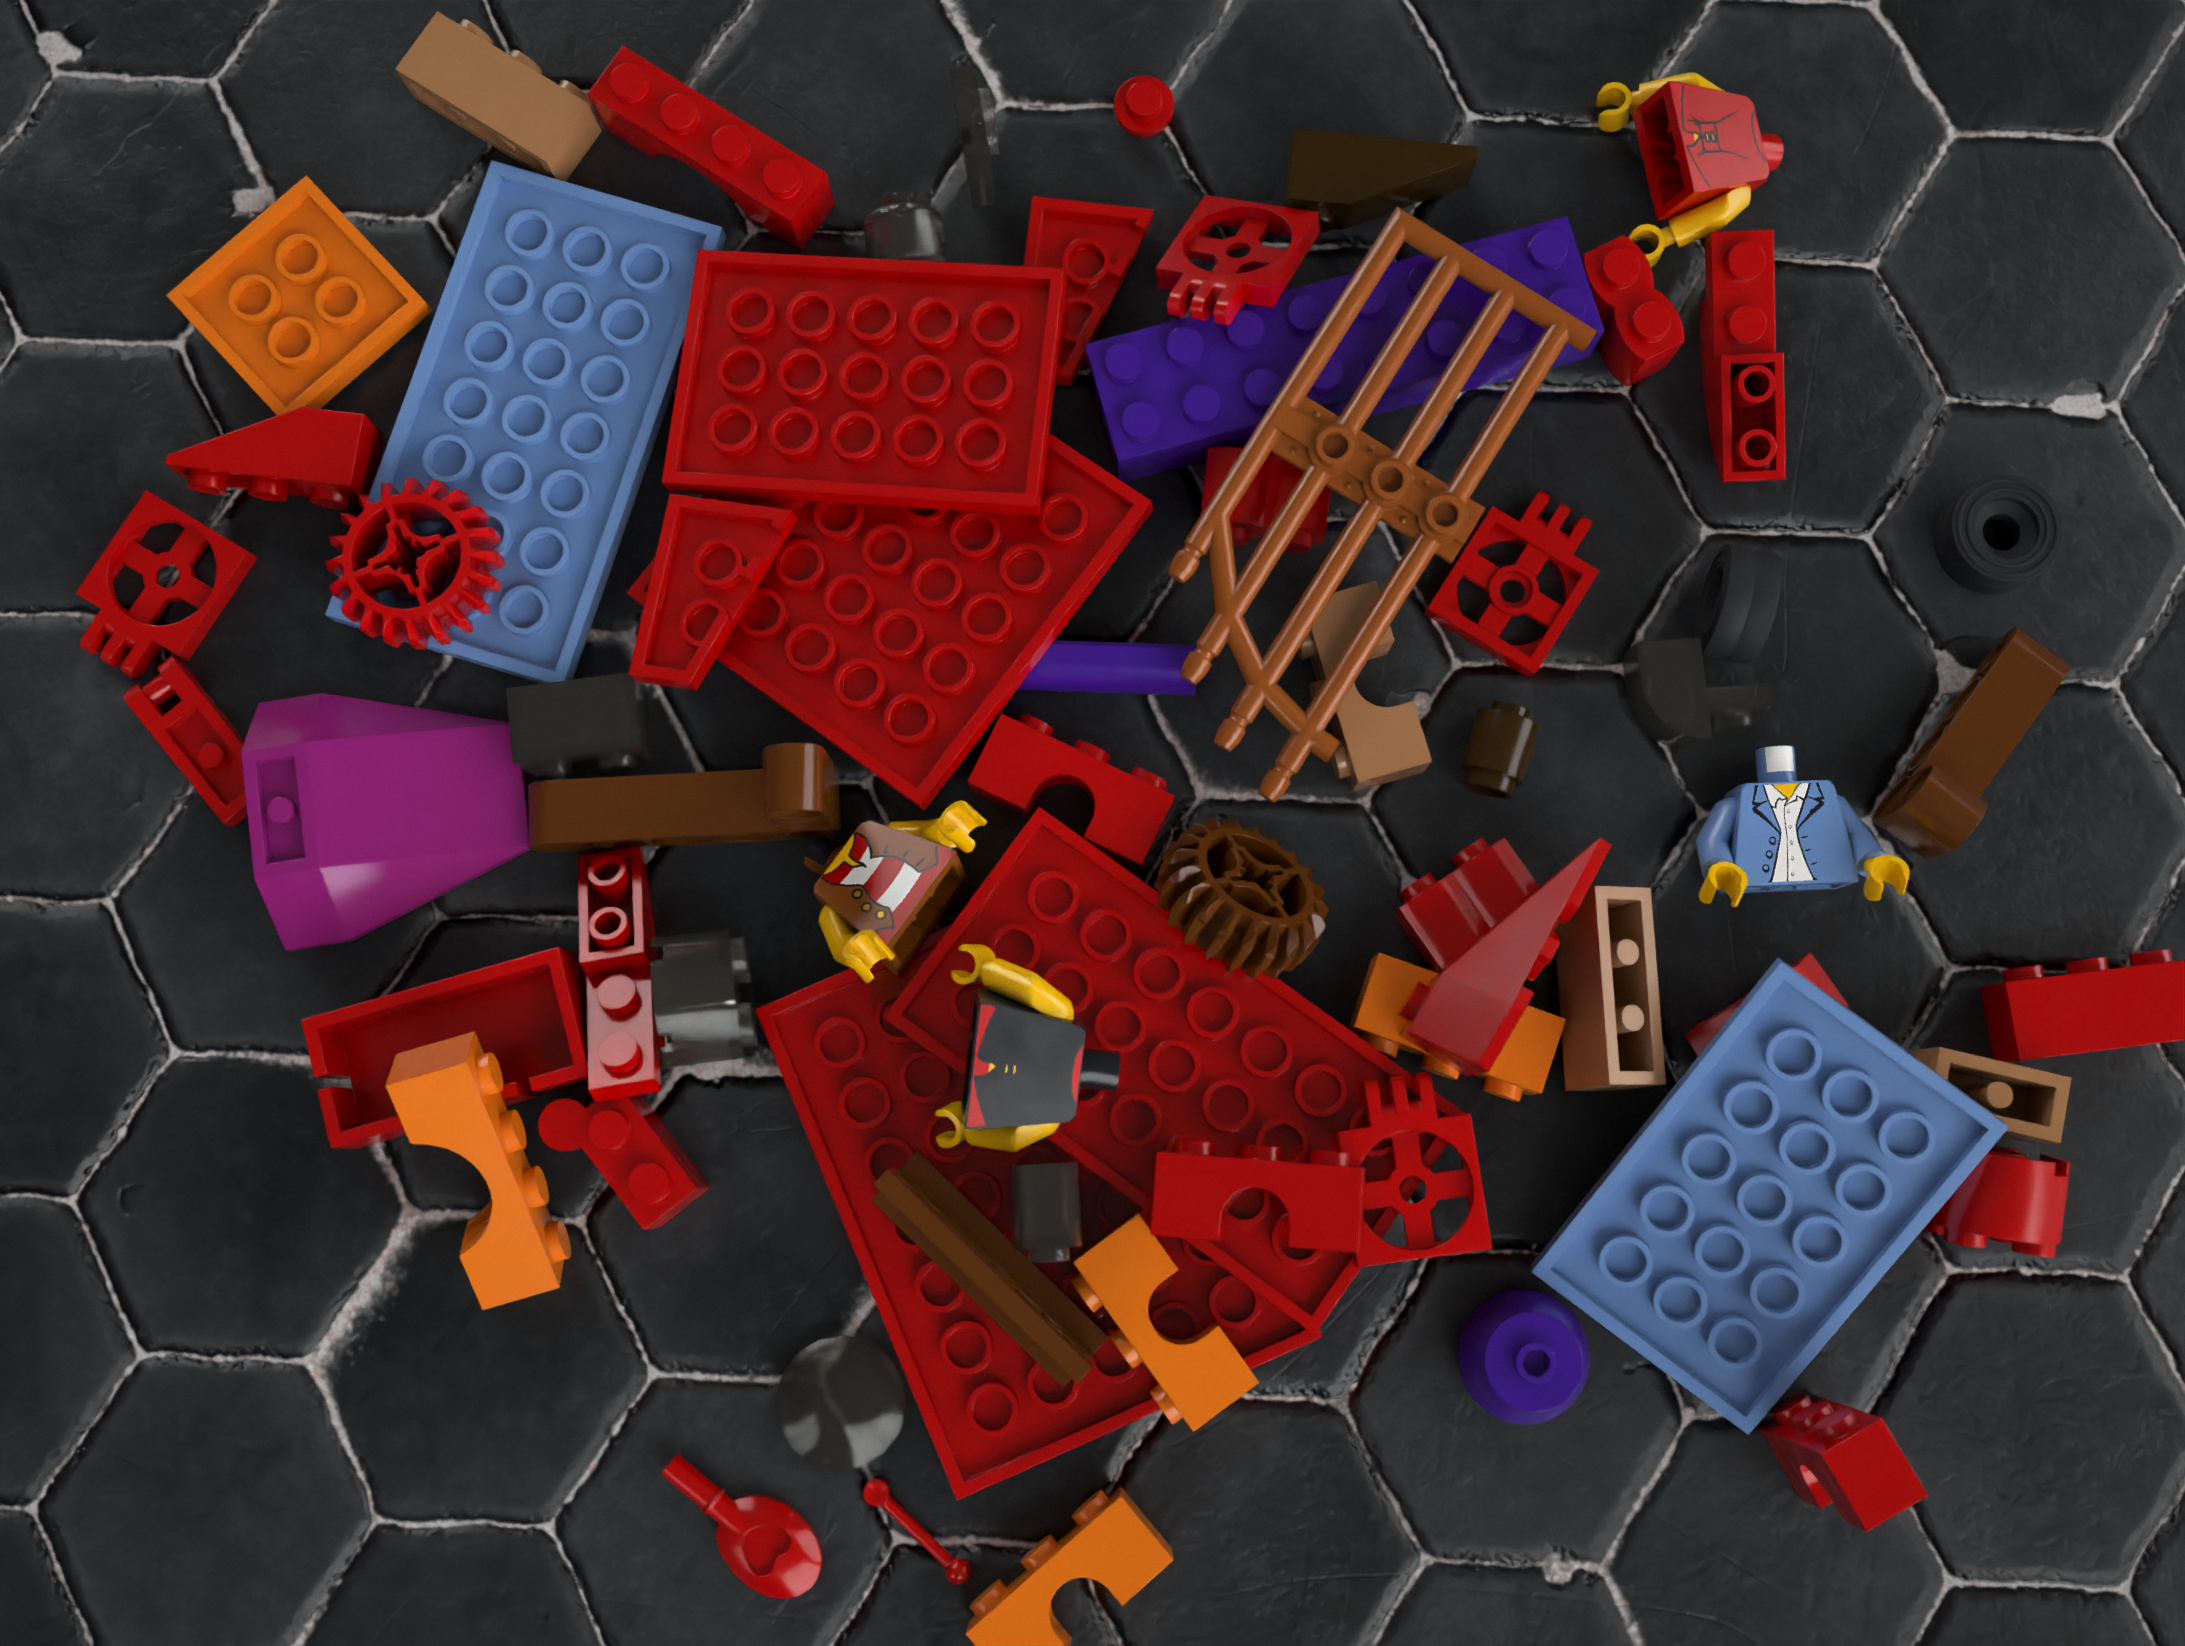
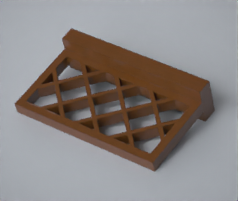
(989, 1269)

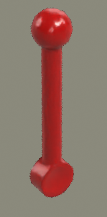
(878, 1494)

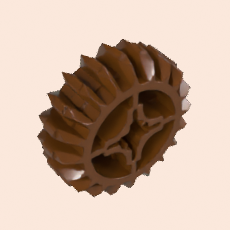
(1241, 898)

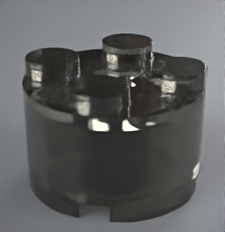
(701, 997)

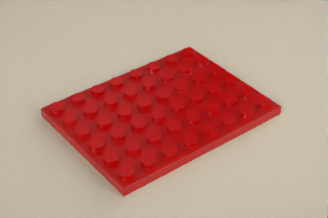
(987, 1404)

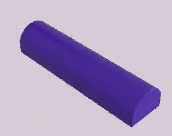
(1111, 668)

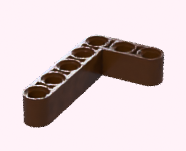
(785, 800)

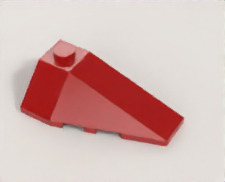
(1480, 995)

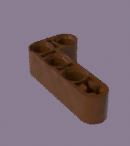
(1939, 791)

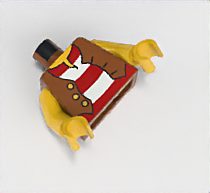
(889, 886)

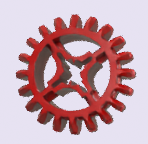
(365, 574)

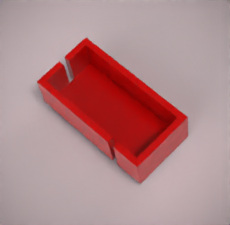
(521, 1010)

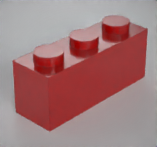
(2086, 1007)

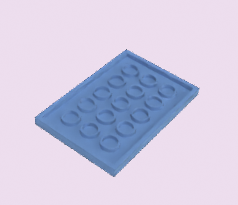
(1766, 1196)

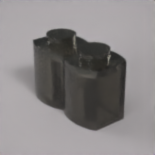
(1046, 1210)

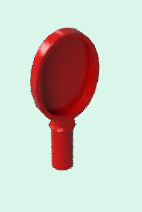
(756, 1534)

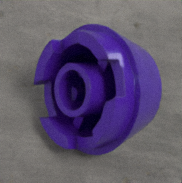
(1523, 1357)

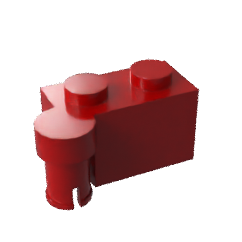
(629, 1151)

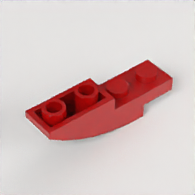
(1740, 357)
(616, 959)

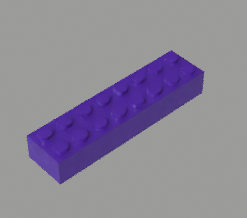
(1208, 383)

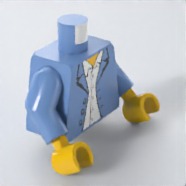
(1789, 838)

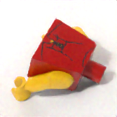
(1697, 153)

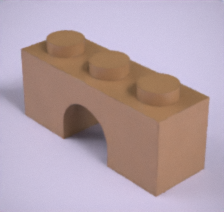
(1374, 740)

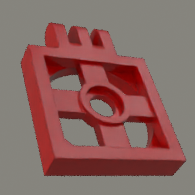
(1250, 279)
(1542, 542)
(130, 635)
(1402, 1124)

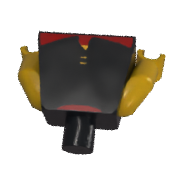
(1021, 1059)

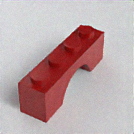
(674, 120)

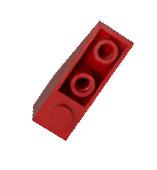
(296, 453)

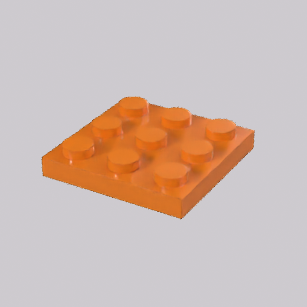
(299, 301)

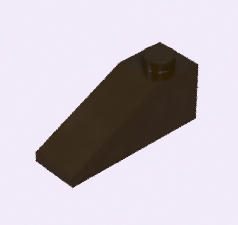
(1369, 176)

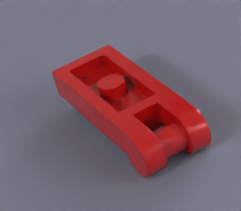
(194, 736)

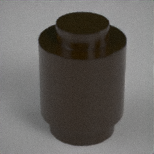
(1499, 750)

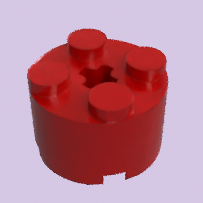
(2009, 1202)

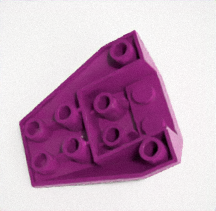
(373, 811)

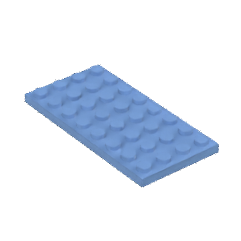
(545, 401)

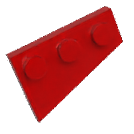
(1096, 250)
(700, 584)

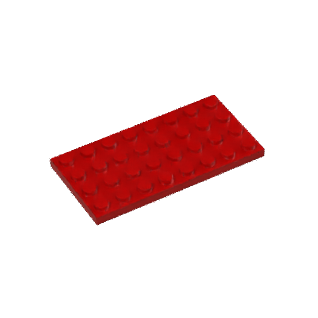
(1196, 1046)

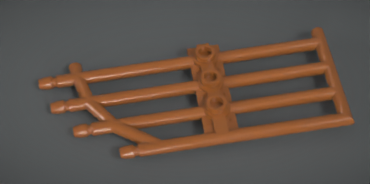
(1367, 473)

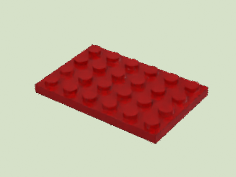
(867, 381)

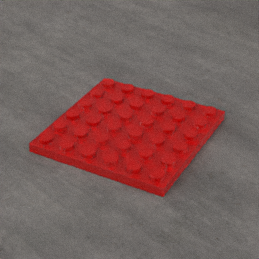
(922, 622)

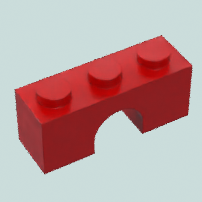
(1026, 761)
(1197, 1189)
(1842, 1459)

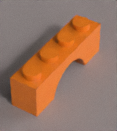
(453, 1101)

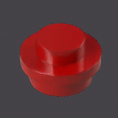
(1143, 106)

